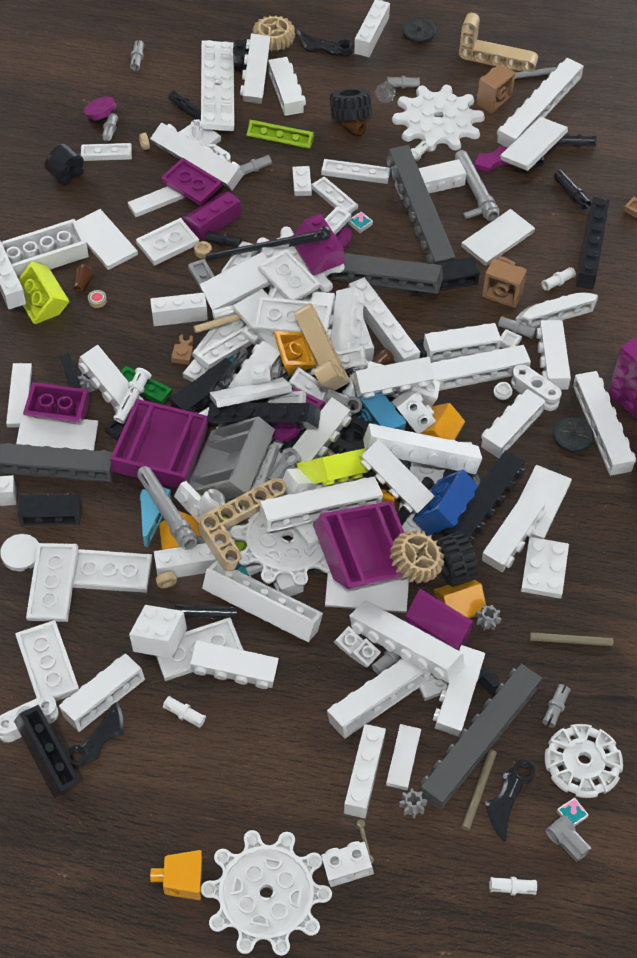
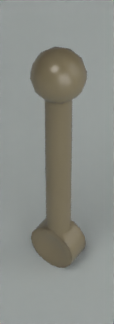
(360, 825)

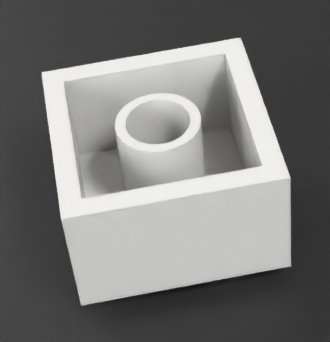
(158, 631)

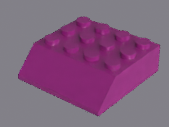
(624, 379)
(161, 439)
(359, 543)

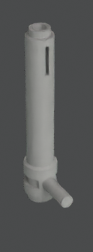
(486, 203)
(178, 526)

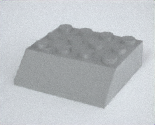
(232, 458)

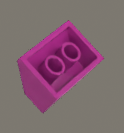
(213, 214)
(320, 254)
(57, 402)
(439, 620)

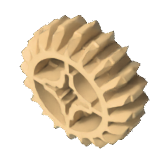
(279, 29)
(405, 552)

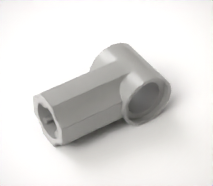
(343, 399)
(280, 467)
(565, 834)

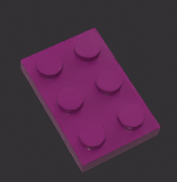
(191, 181)

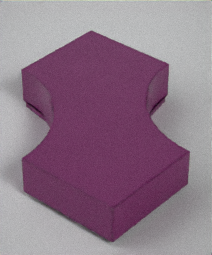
(488, 161)

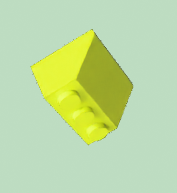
(42, 293)
(334, 467)

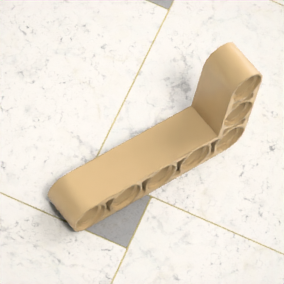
(492, 53)
(330, 369)
(236, 515)

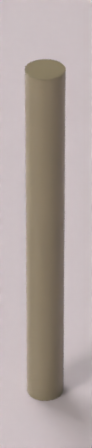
(587, 640)
(466, 825)

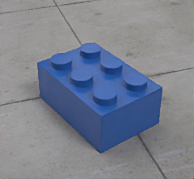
(449, 501)

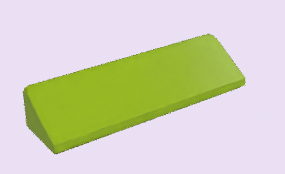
(280, 134)

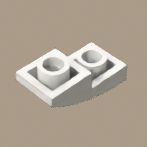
(357, 648)

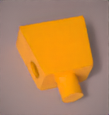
(181, 875)

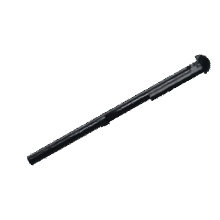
(295, 240)

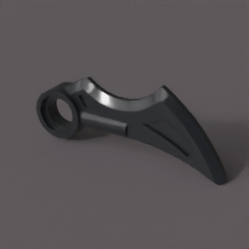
(310, 43)
(222, 383)
(110, 727)
(501, 806)

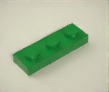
(153, 390)

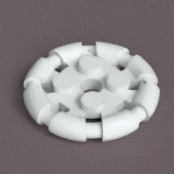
(583, 772)

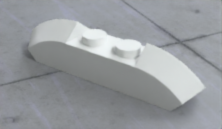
(558, 309)

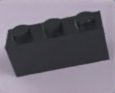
(49, 509)

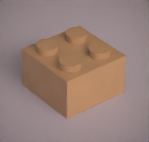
(495, 88)
(504, 283)

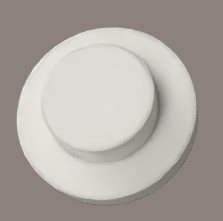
(503, 390)

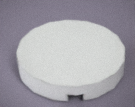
(19, 552)

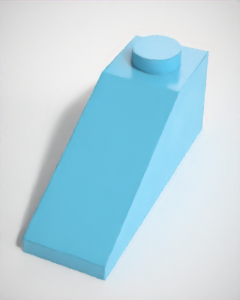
(150, 516)

